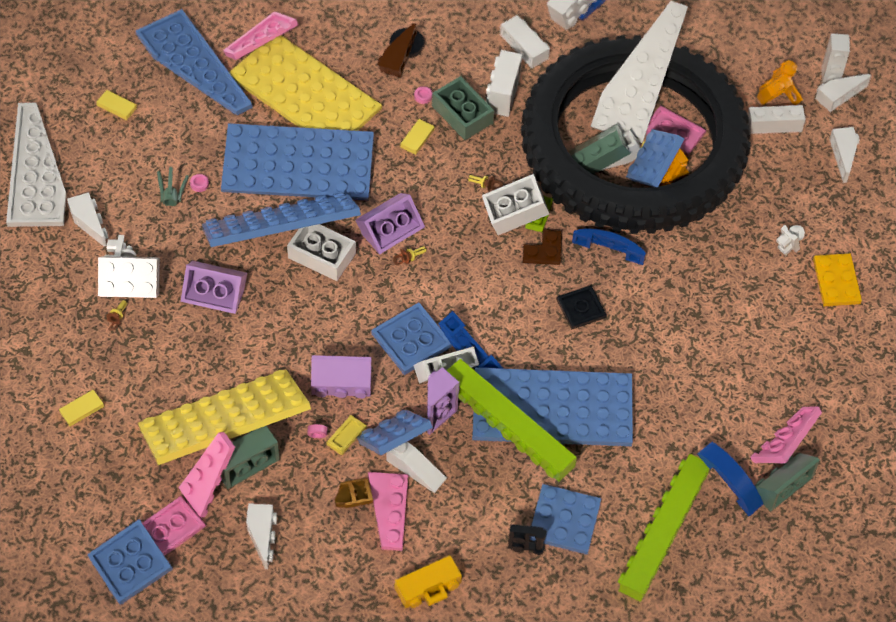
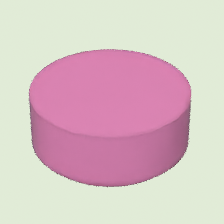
(423, 95)
(199, 183)
(317, 431)

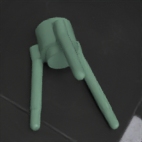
(170, 195)

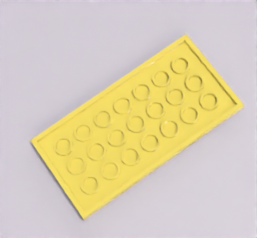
(303, 88)
(229, 411)

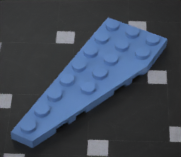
(185, 52)

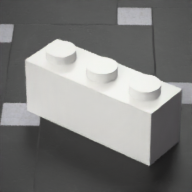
(525, 41)
(835, 57)
(776, 119)

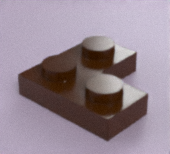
(547, 253)

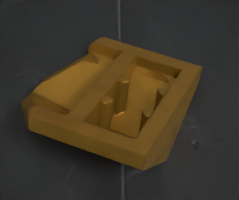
(354, 493)

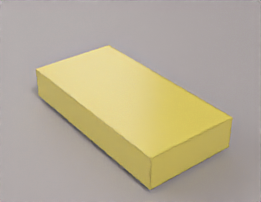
(116, 105)
(417, 136)
(81, 408)
(346, 435)

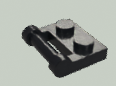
(520, 535)

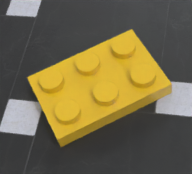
(837, 280)

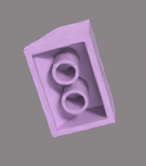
(390, 222)
(213, 286)
(341, 376)
(441, 398)

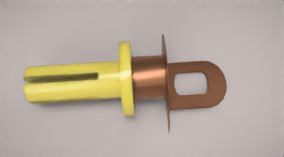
(486, 182)
(408, 254)
(116, 315)

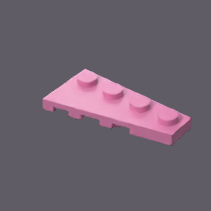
(259, 35)
(788, 438)
(206, 474)
(389, 500)

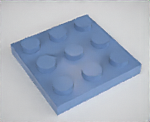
(654, 157)
(411, 338)
(394, 432)
(566, 517)
(129, 562)

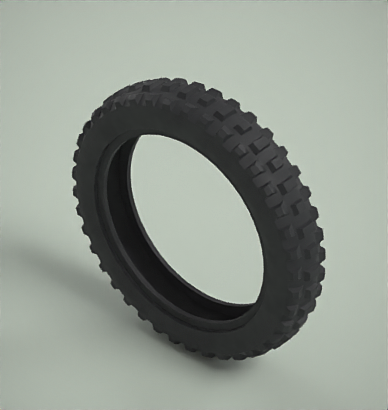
(622, 205)

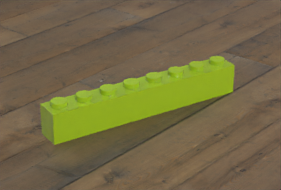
(512, 422)
(664, 528)

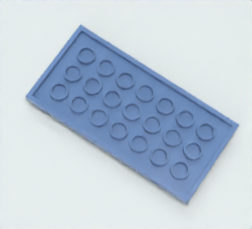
(297, 161)
(280, 219)
(566, 404)

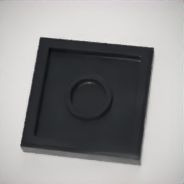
(581, 307)

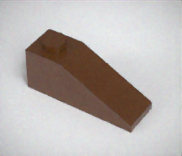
(397, 53)

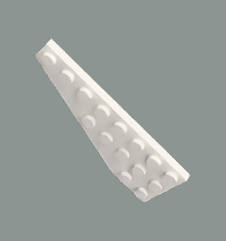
(636, 85)
(35, 182)

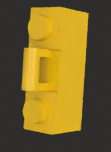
(428, 580)

